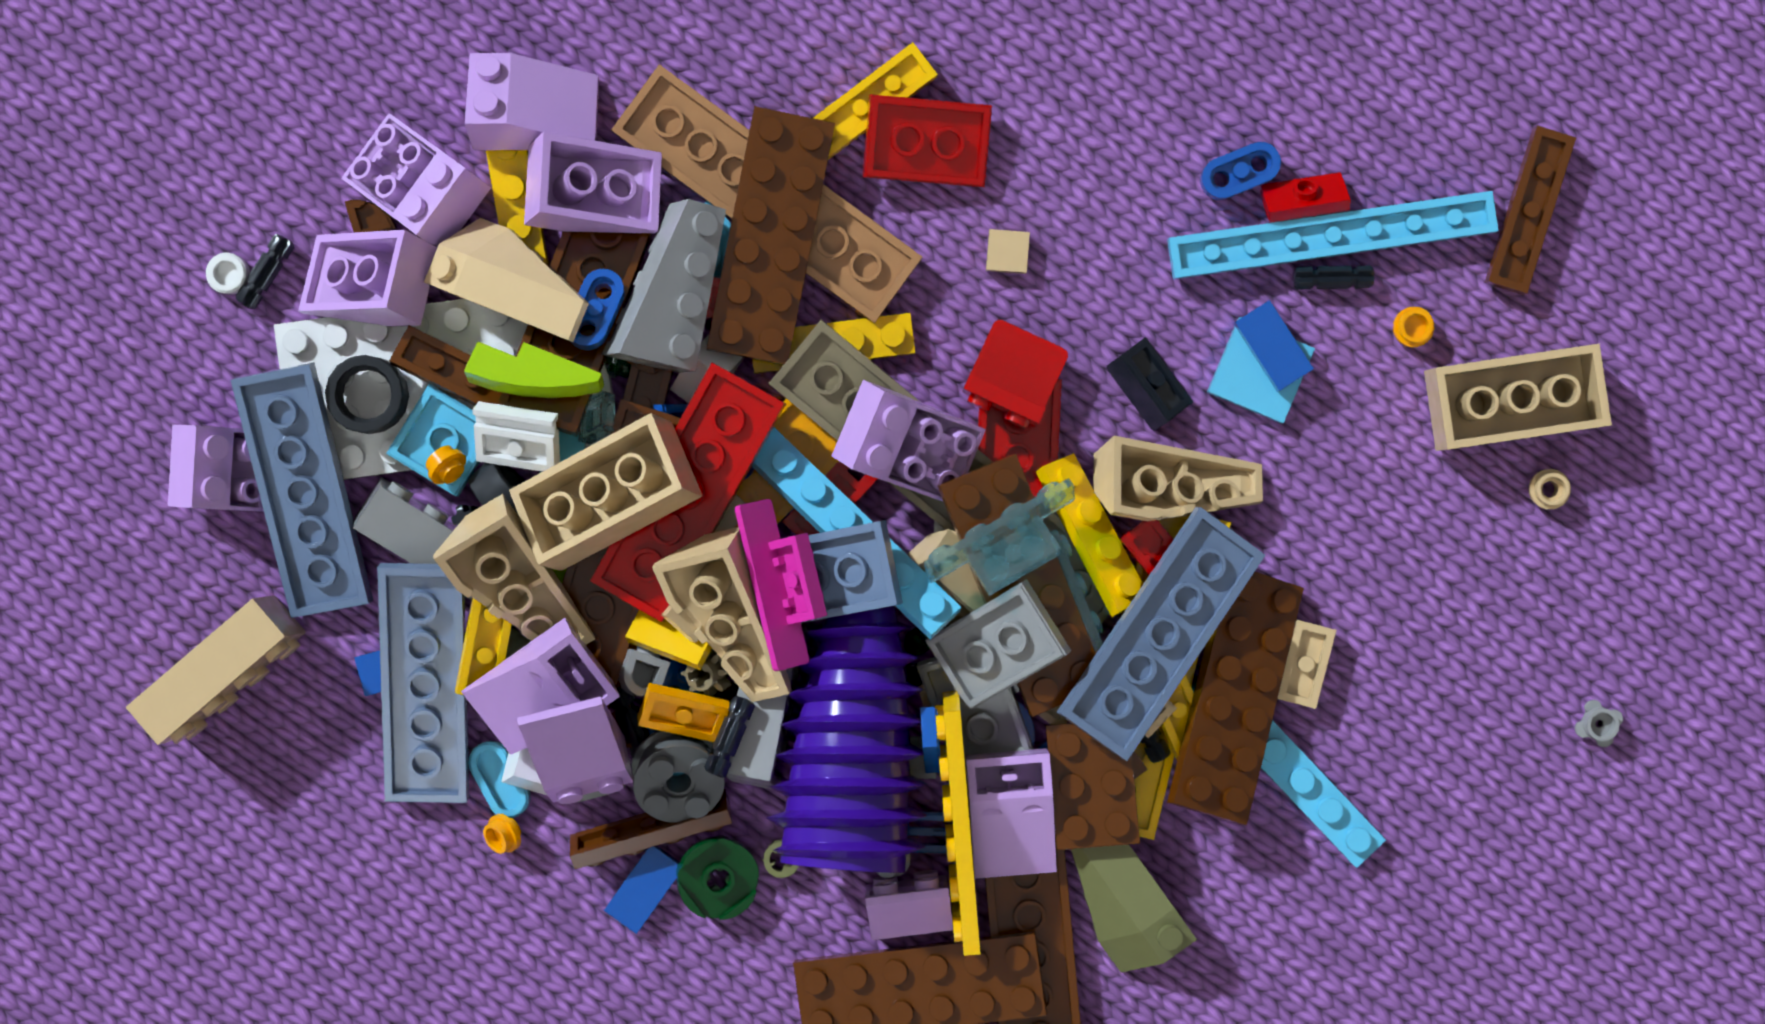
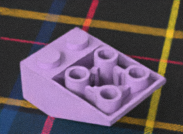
(415, 182)
(905, 441)
(539, 677)
(1011, 813)

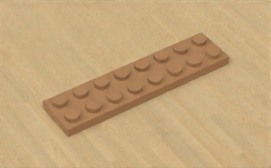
(707, 154)

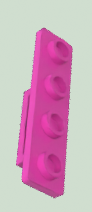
(782, 582)

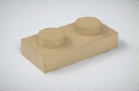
(1306, 664)

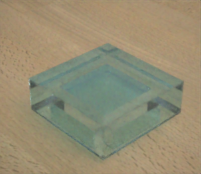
(598, 418)

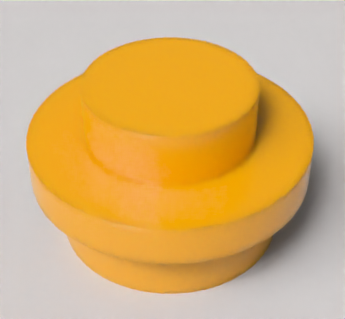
(1413, 327)
(445, 465)
(502, 834)

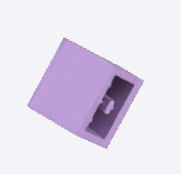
(211, 469)
(908, 905)

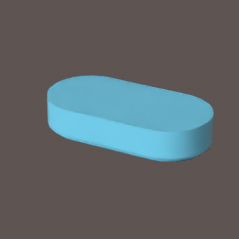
(487, 767)

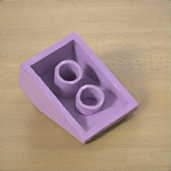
(521, 97)
(591, 186)
(369, 277)
(577, 750)

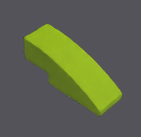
(530, 373)

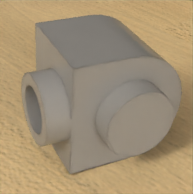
(640, 669)

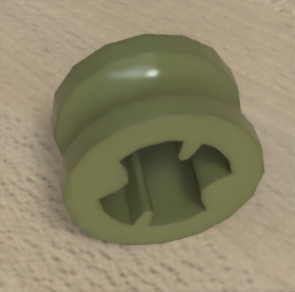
(787, 869)

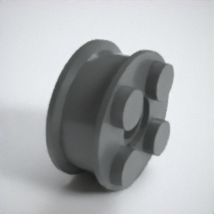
(672, 796)

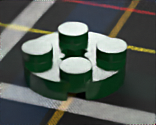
(712, 900)

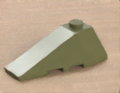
(1129, 908)

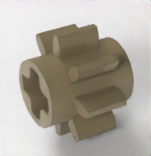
(710, 678)

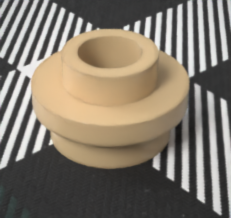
(1561, 489)

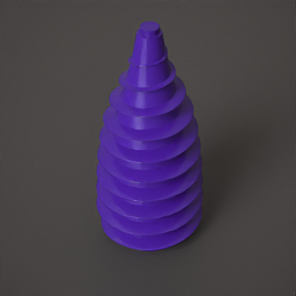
(852, 750)

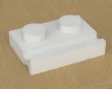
(516, 436)

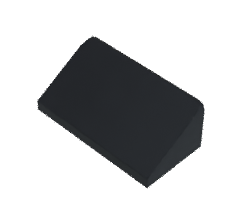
(1149, 384)

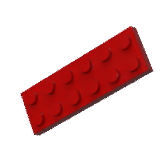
(721, 440)

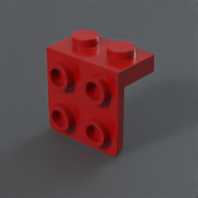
(1015, 373)

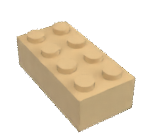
(1517, 397)
(605, 492)
(216, 670)

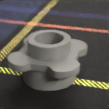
(1610, 723)

